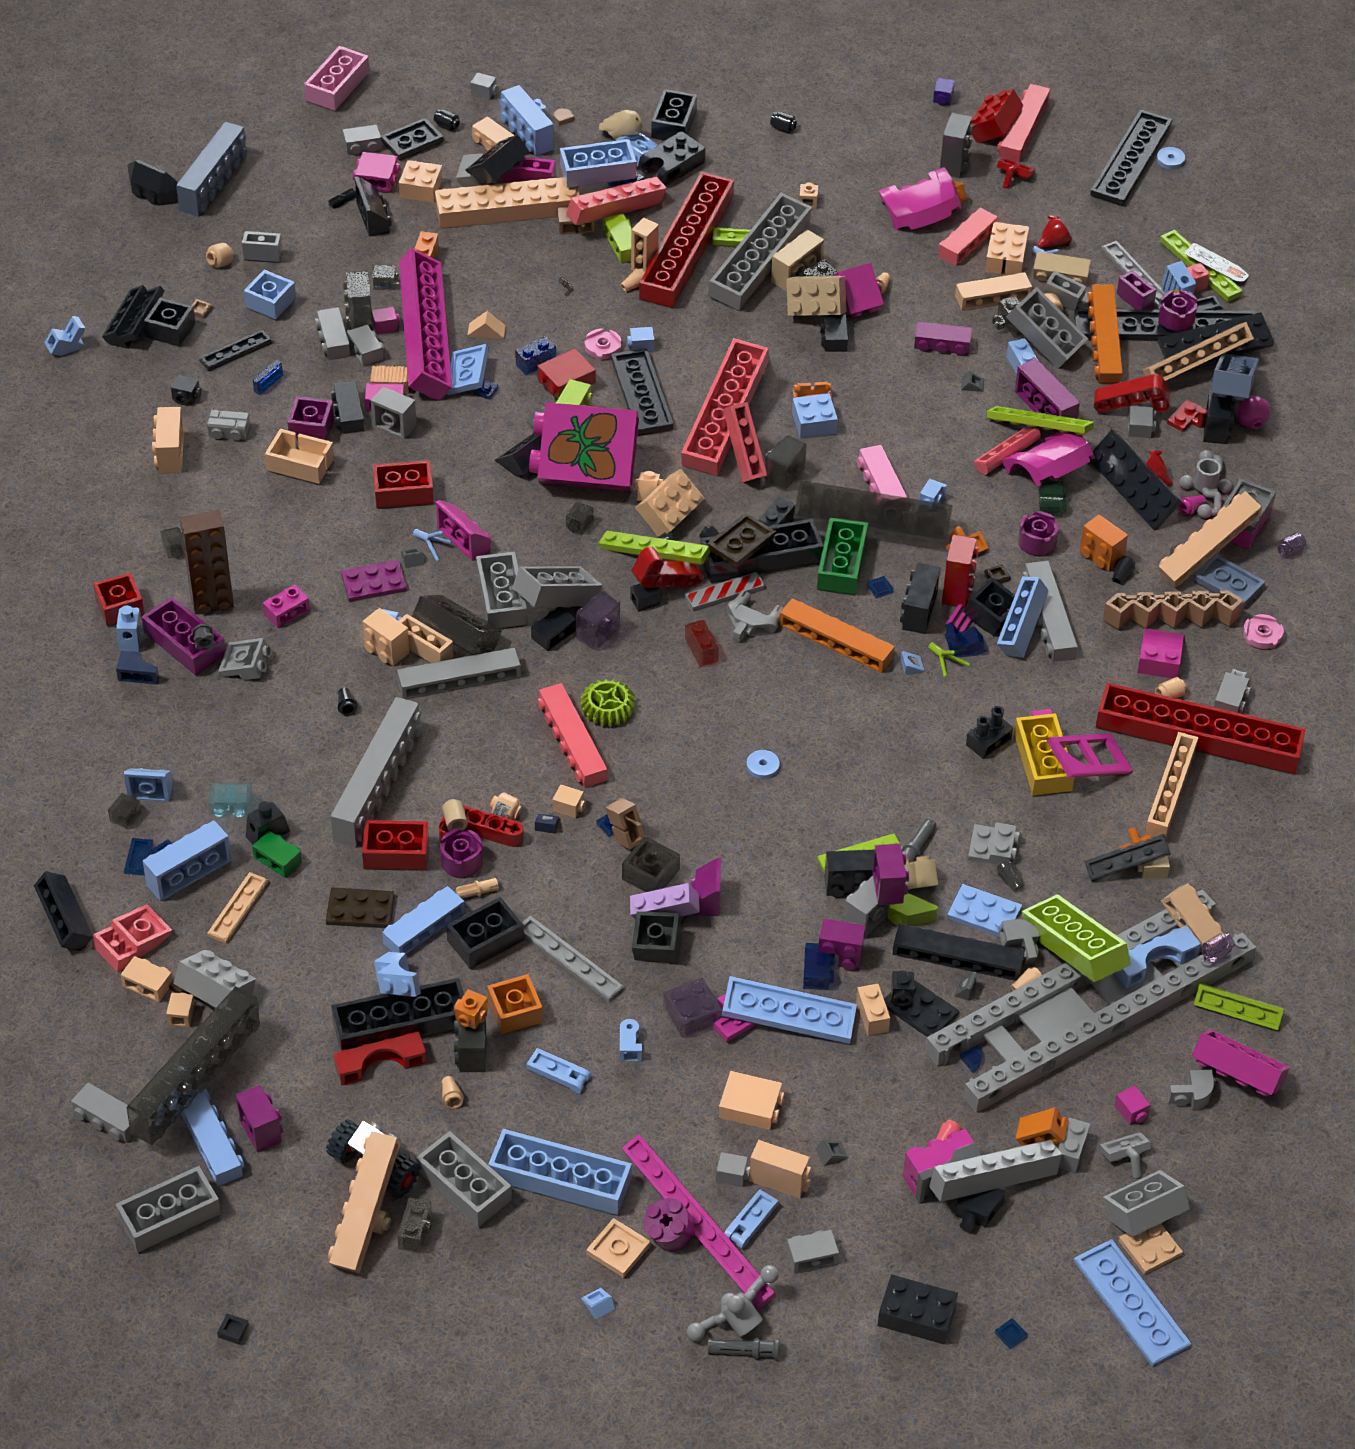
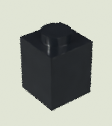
(644, 597)

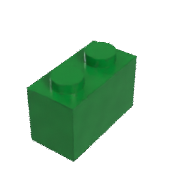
(277, 854)

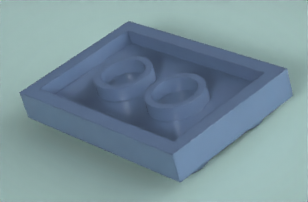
(1222, 575)

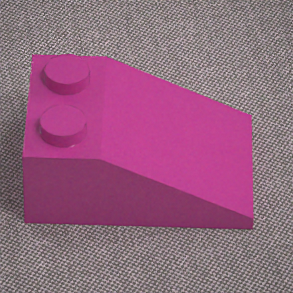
(1160, 653)

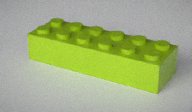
(1078, 938)

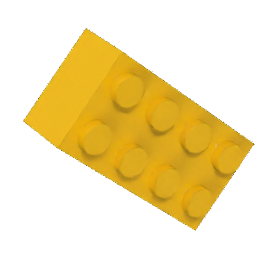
(1039, 761)

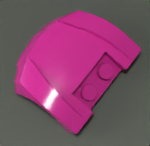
(923, 202)
(1052, 458)

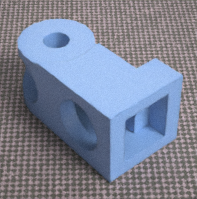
(628, 1036)

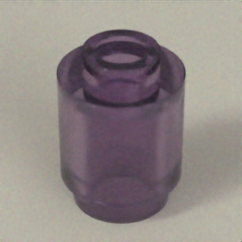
(1291, 545)
(1218, 947)

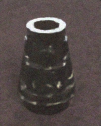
(1009, 874)

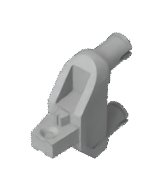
(750, 621)

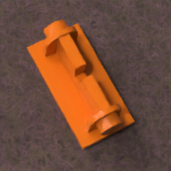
(805, 389)

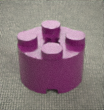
(1178, 310)
(1038, 533)
(461, 853)
(669, 1224)

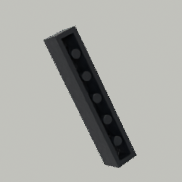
(958, 952)

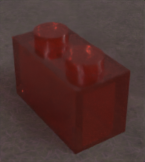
(701, 643)

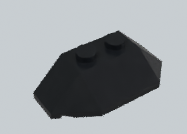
(152, 183)

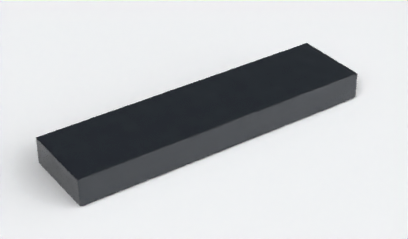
(235, 350)
(1127, 857)

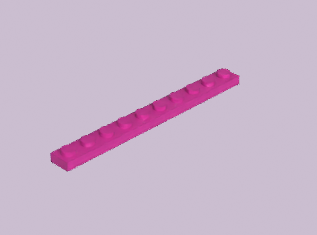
(705, 1228)

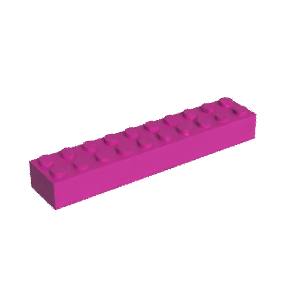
(425, 324)

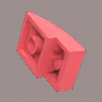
(131, 936)

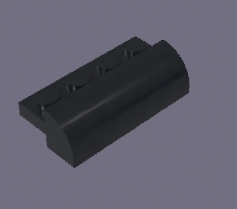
(131, 315)

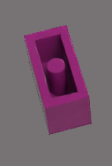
(1136, 291)

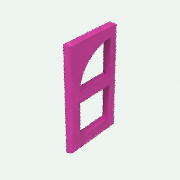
(1077, 769)

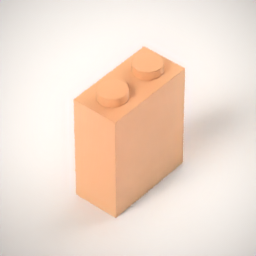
(751, 1100)
(780, 1169)

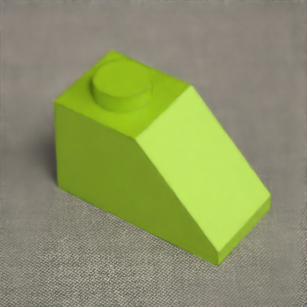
(912, 911)

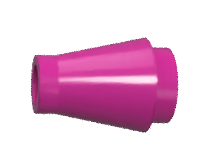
(1191, 504)

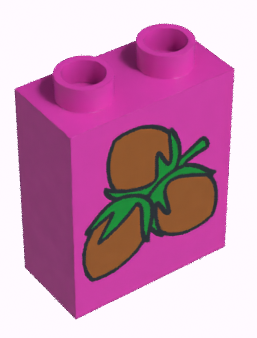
(585, 446)

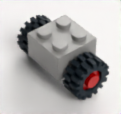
(349, 1140)

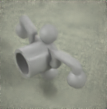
(1207, 482)
(737, 1308)

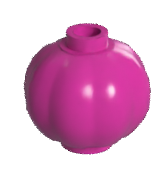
(1253, 412)

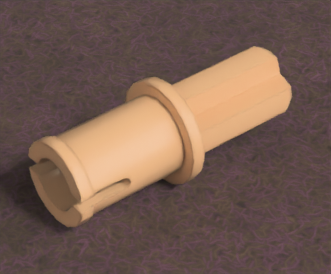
(477, 888)

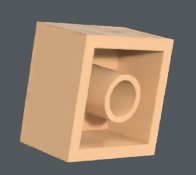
(420, 181)
(385, 637)

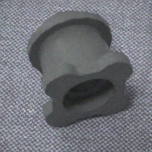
(203, 636)

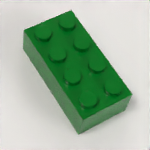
(842, 556)

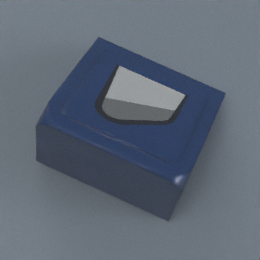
(546, 823)

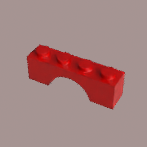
(405, 1050)

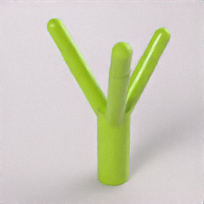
(945, 653)

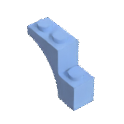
(394, 975)

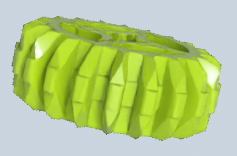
(607, 698)

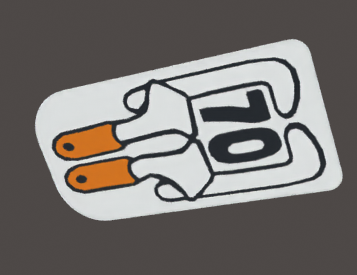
(1216, 262)

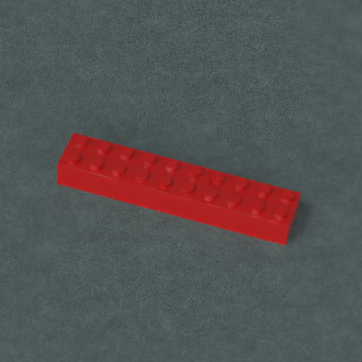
(686, 239)
(1218, 730)

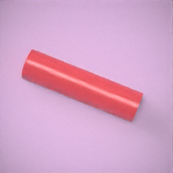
(1012, 445)

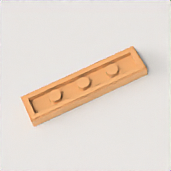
(237, 907)

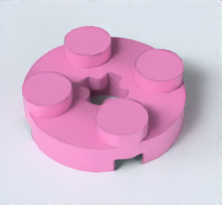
(602, 352)
(1267, 640)

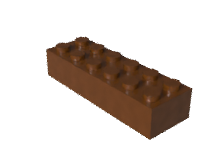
(207, 561)

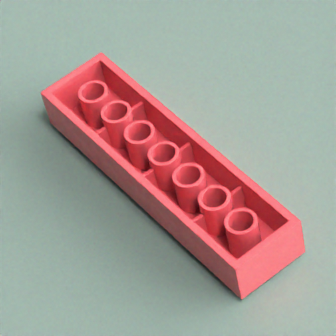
(733, 385)

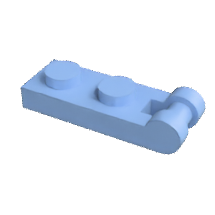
(558, 1070)
(751, 1218)

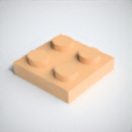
(618, 1248)
(1151, 1248)

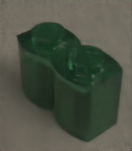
(1051, 498)

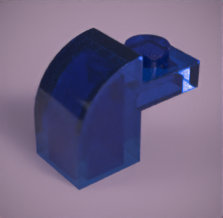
(964, 643)

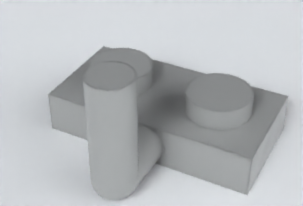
(1127, 1146)

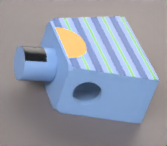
(1178, 278)
(129, 621)

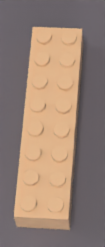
(502, 202)

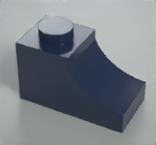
(133, 669)

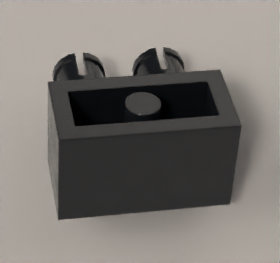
(989, 733)

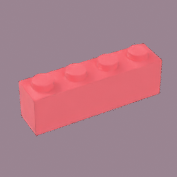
(967, 236)
(744, 442)

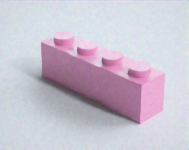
(879, 471)

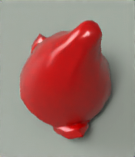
(1054, 234)
(1157, 464)

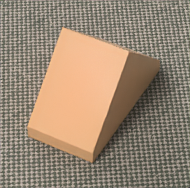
(486, 327)

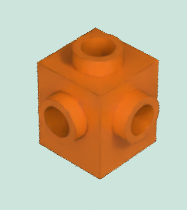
(471, 1009)

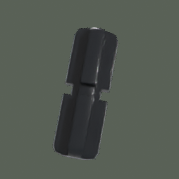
(339, 200)

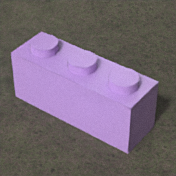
(674, 899)

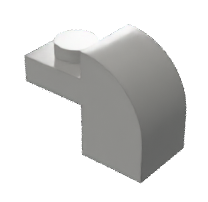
(1022, 935)
(1196, 1093)

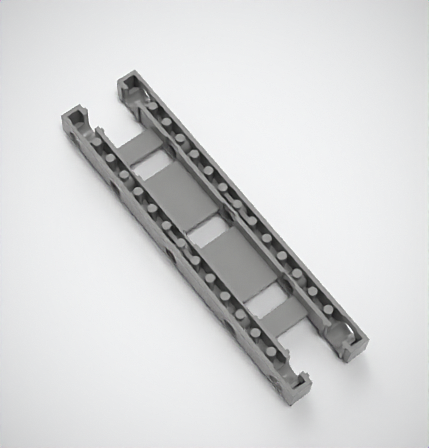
(1065, 1021)

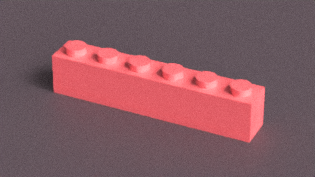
(1022, 128)
(616, 200)
(572, 735)

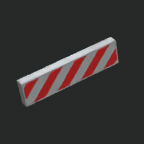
(724, 591)

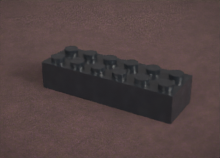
(792, 546)
(392, 1015)

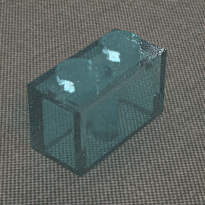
(230, 799)

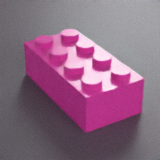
(1240, 1062)

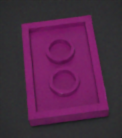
(373, 580)

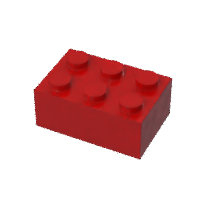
(995, 115)
(403, 484)
(959, 571)
(395, 844)

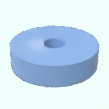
(1170, 158)
(759, 771)

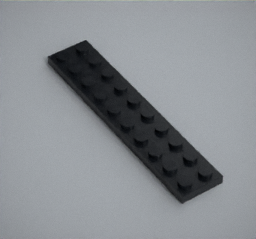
(1144, 324)

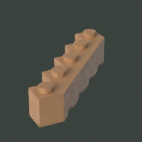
(1173, 608)

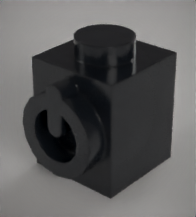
(185, 390)
(902, 988)

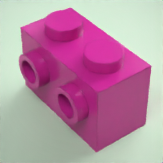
(286, 606)

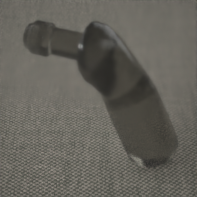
(566, 284)

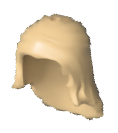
(622, 123)

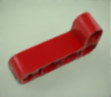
(1133, 392)
(654, 572)
(490, 827)

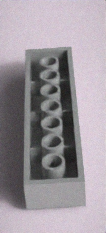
(753, 256)
(376, 772)

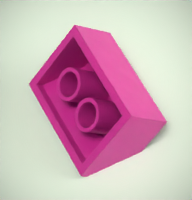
(462, 530)

